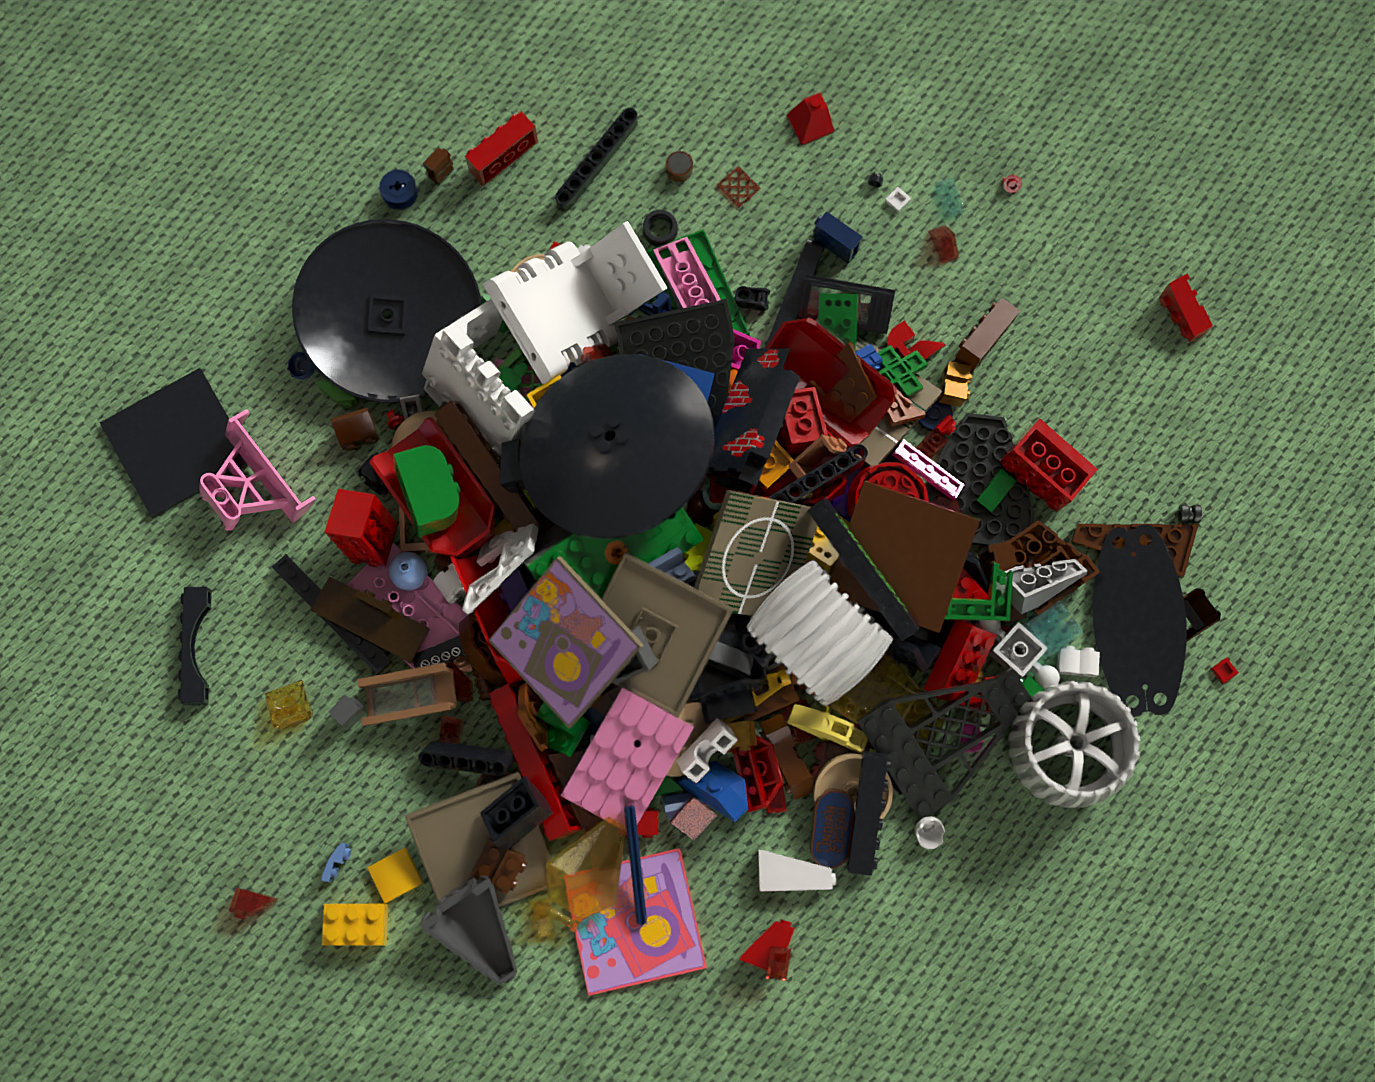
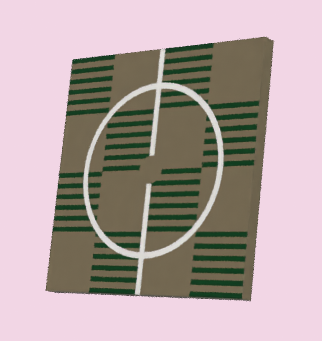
(754, 549)

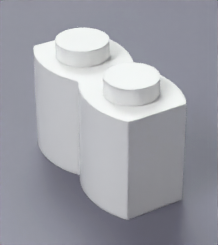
(1078, 662)

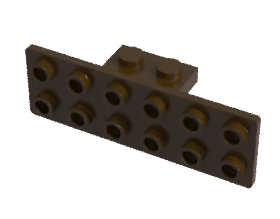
(370, 618)

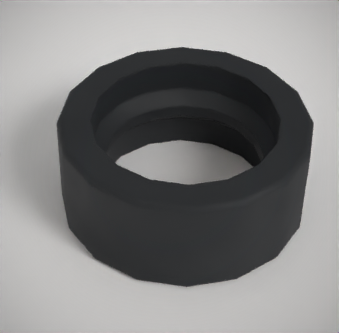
(660, 214)

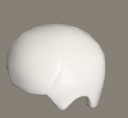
(929, 832)

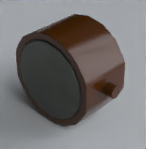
(679, 166)

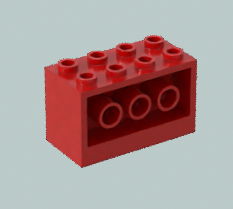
(1048, 465)
(361, 527)

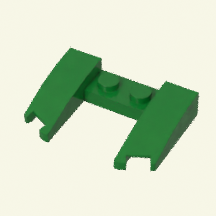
(994, 608)

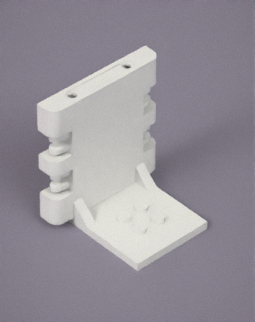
(574, 298)
(460, 375)

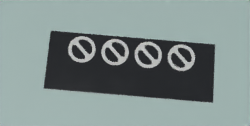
(439, 653)

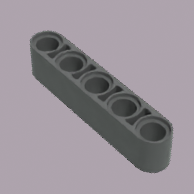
(731, 660)

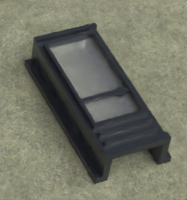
(873, 301)

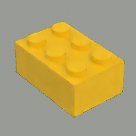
(355, 924)

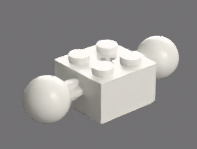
(1030, 651)

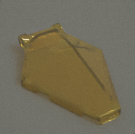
(586, 873)

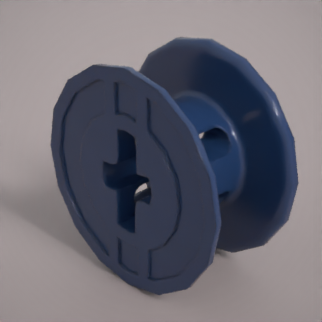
(389, 189)

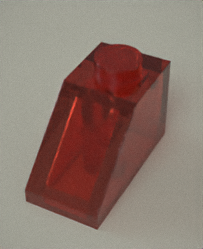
(249, 903)

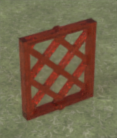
(748, 196)

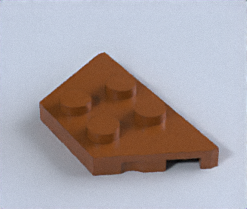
(528, 707)

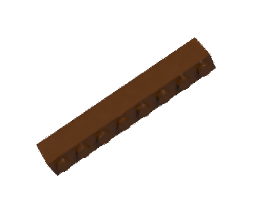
(485, 465)

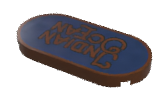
(832, 828)

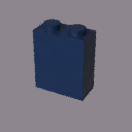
(837, 237)

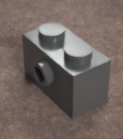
(347, 712)

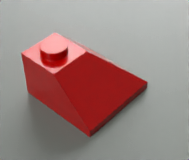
(811, 119)

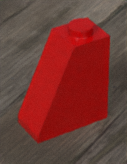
(776, 935)

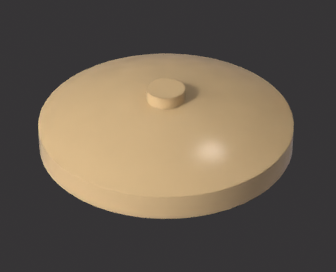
(844, 774)

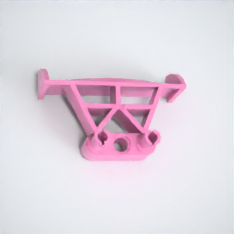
(213, 485)

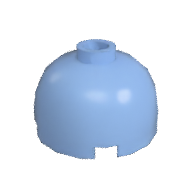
(410, 578)

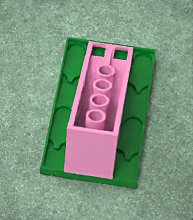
(694, 275)

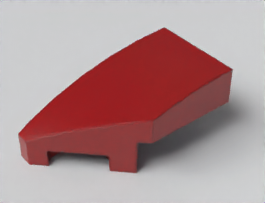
(927, 348)

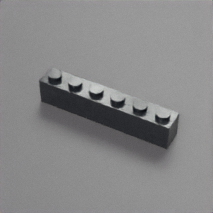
(867, 813)

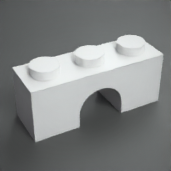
(695, 759)

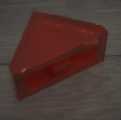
(944, 243)
(451, 730)
(778, 963)

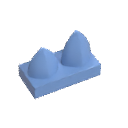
(675, 802)

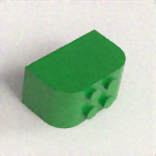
(427, 488)

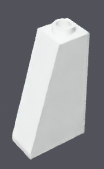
(791, 874)

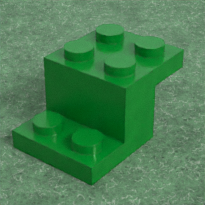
(559, 735)

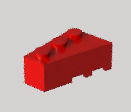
(1184, 308)

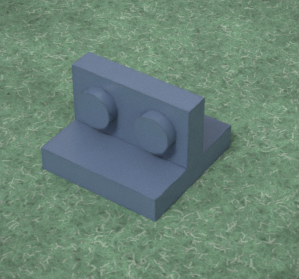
(674, 565)

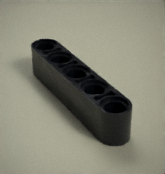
(466, 758)

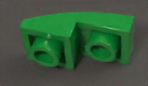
(996, 490)

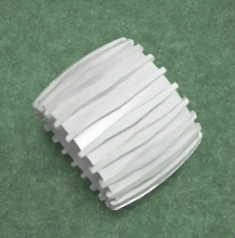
(819, 633)
(1117, 723)

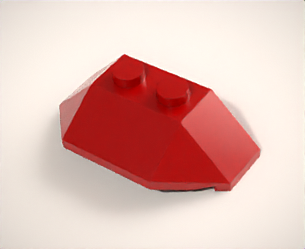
(760, 772)

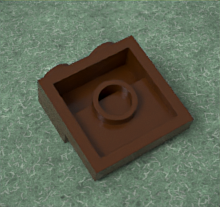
(500, 866)

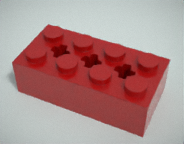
(501, 148)
(960, 658)

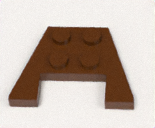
(852, 392)

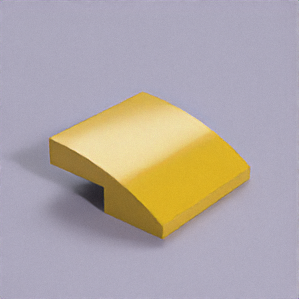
(395, 875)

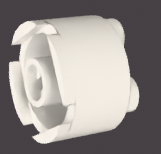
(450, 584)

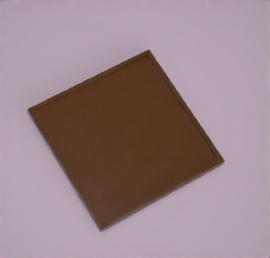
(913, 546)

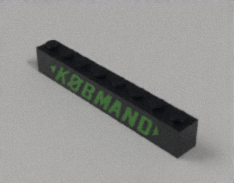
(863, 568)

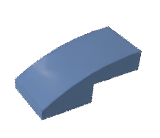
(340, 855)

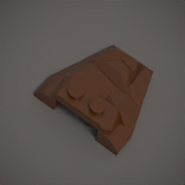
(1043, 546)

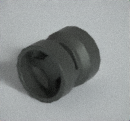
(1189, 513)

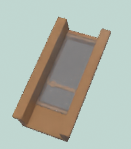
(409, 693)

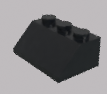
(515, 813)

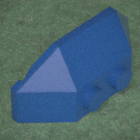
(720, 790)

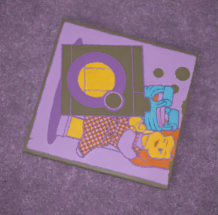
(565, 642)

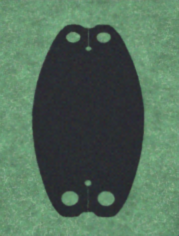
(1140, 620)

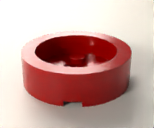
(898, 476)

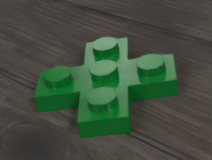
(902, 371)

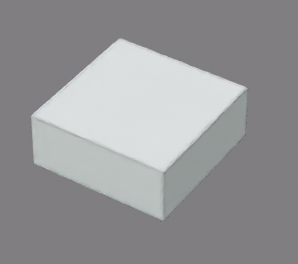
(898, 199)

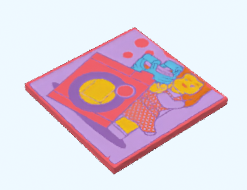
(621, 952)

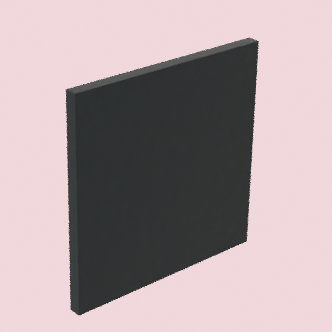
(172, 441)

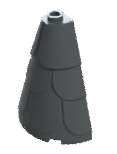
(474, 928)

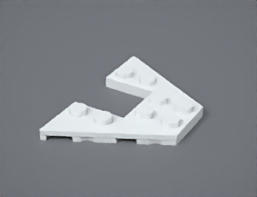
(513, 550)

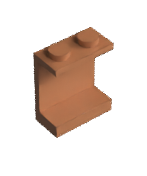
(814, 453)

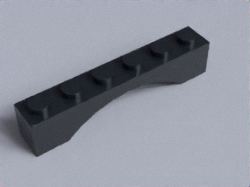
(196, 605)

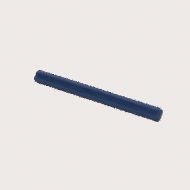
(635, 864)

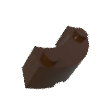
(478, 651)
(793, 769)

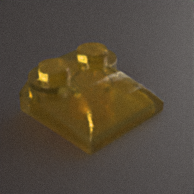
(289, 705)

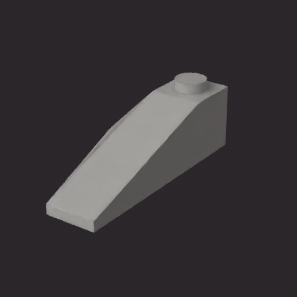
(1040, 583)

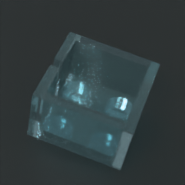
(1051, 628)

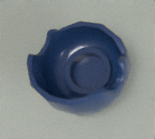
(297, 363)

